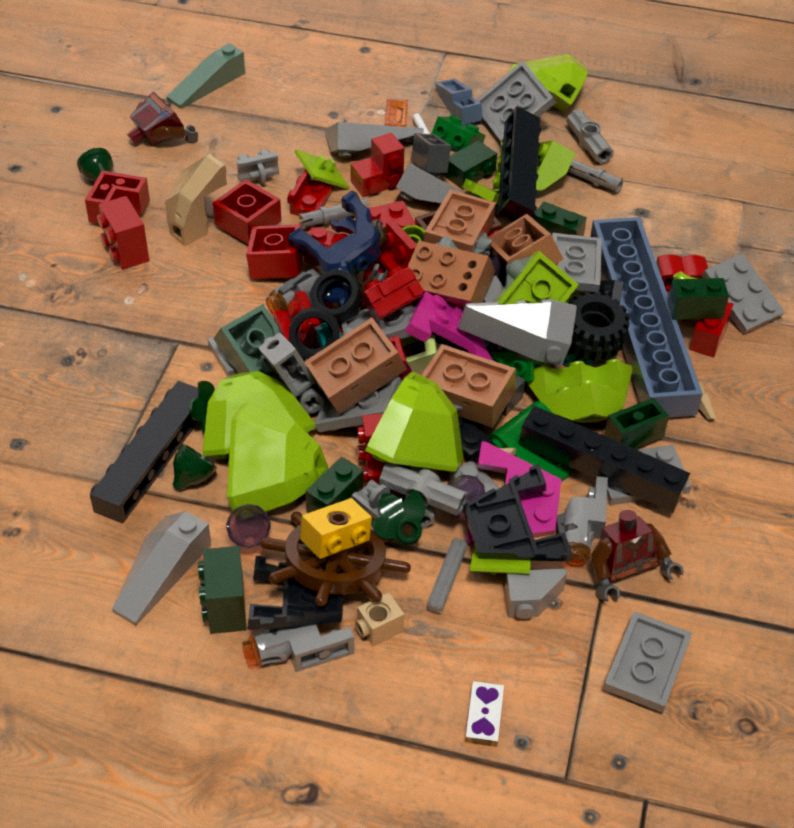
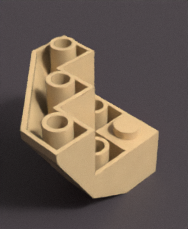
(186, 199)

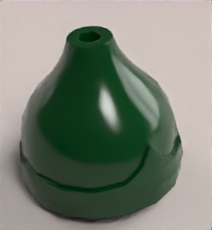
(93, 162)
(190, 467)

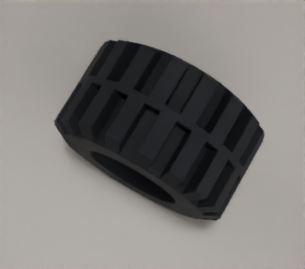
(598, 326)

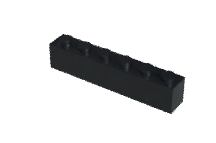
(519, 165)
(145, 455)
(603, 457)

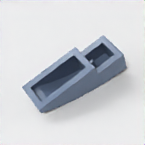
(459, 100)

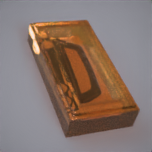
(396, 112)

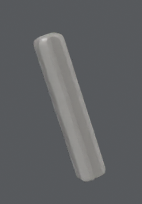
(447, 576)

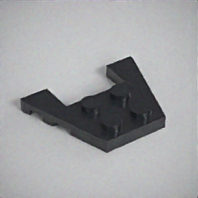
(501, 526)
(297, 605)

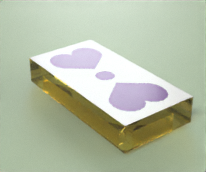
(484, 714)

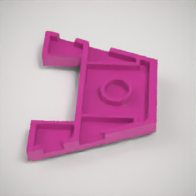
(437, 316)
(539, 507)

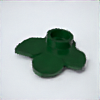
(199, 405)
(397, 514)

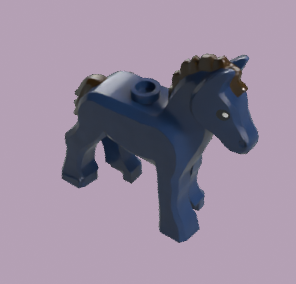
(350, 253)

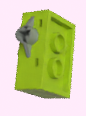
(535, 280)

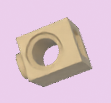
(384, 610)

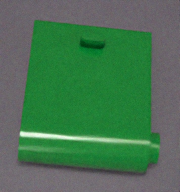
(509, 435)

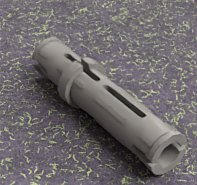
(613, 182)
(325, 215)

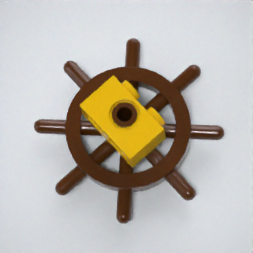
(334, 540)

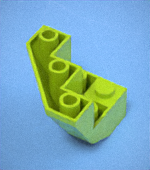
(561, 76)
(553, 164)
(249, 388)
(582, 390)
(418, 428)
(270, 459)

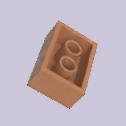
(521, 240)

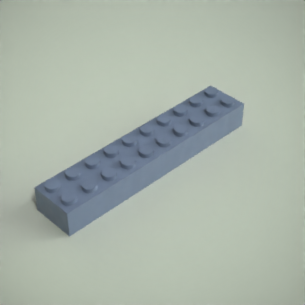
(653, 339)

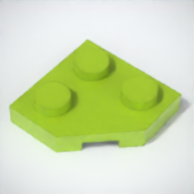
(481, 191)

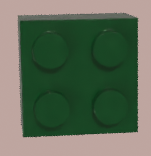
(222, 589)

